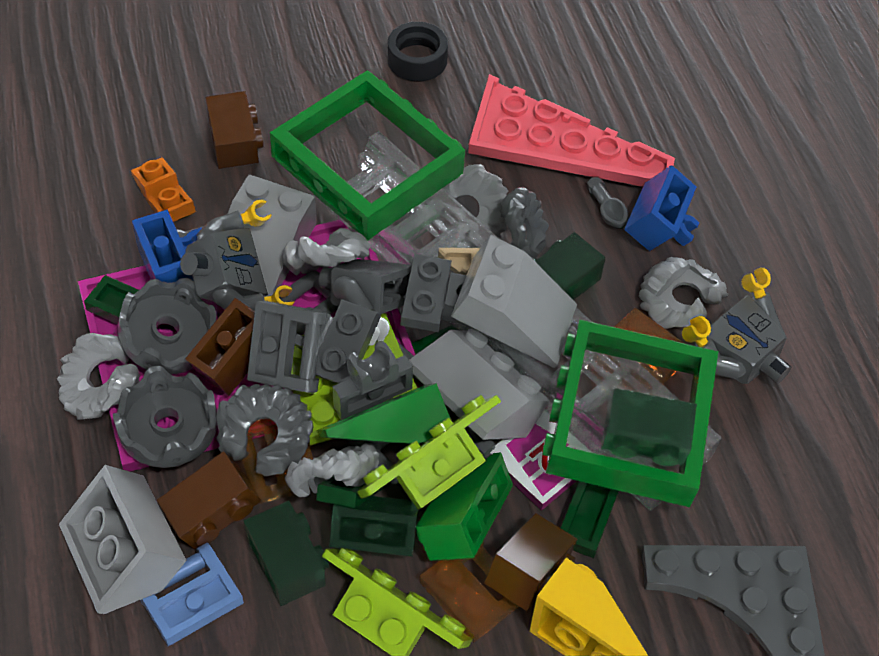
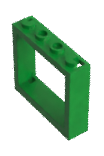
(334, 191)
(616, 473)

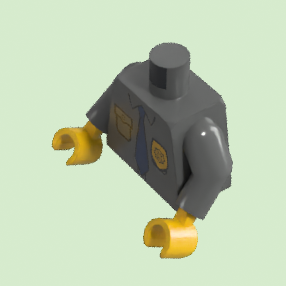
(227, 263)
(745, 336)

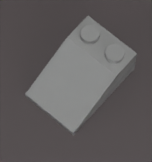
(291, 218)
(515, 302)

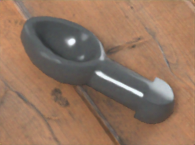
(611, 209)

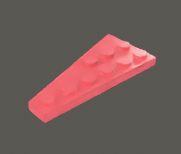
(557, 139)

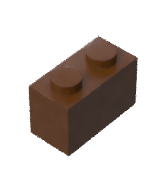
(233, 130)
(225, 348)
(209, 501)
(530, 560)

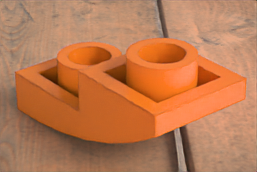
(162, 190)

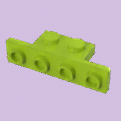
(439, 462)
(385, 612)

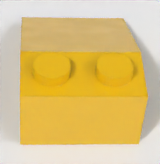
(581, 617)

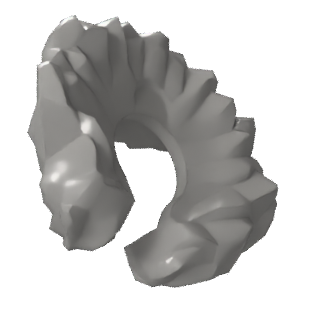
(486, 190)
(309, 256)
(668, 275)
(77, 390)
(346, 465)

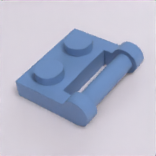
(196, 601)

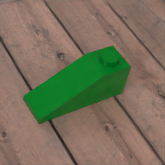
(395, 420)
(465, 512)

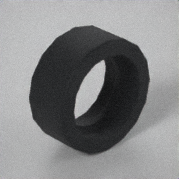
(412, 67)

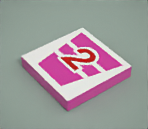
(529, 466)

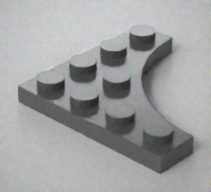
(758, 587)

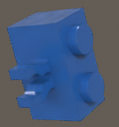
(662, 210)
(162, 246)

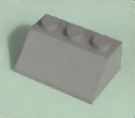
(469, 368)
(121, 540)

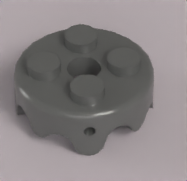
(164, 304)
(159, 397)

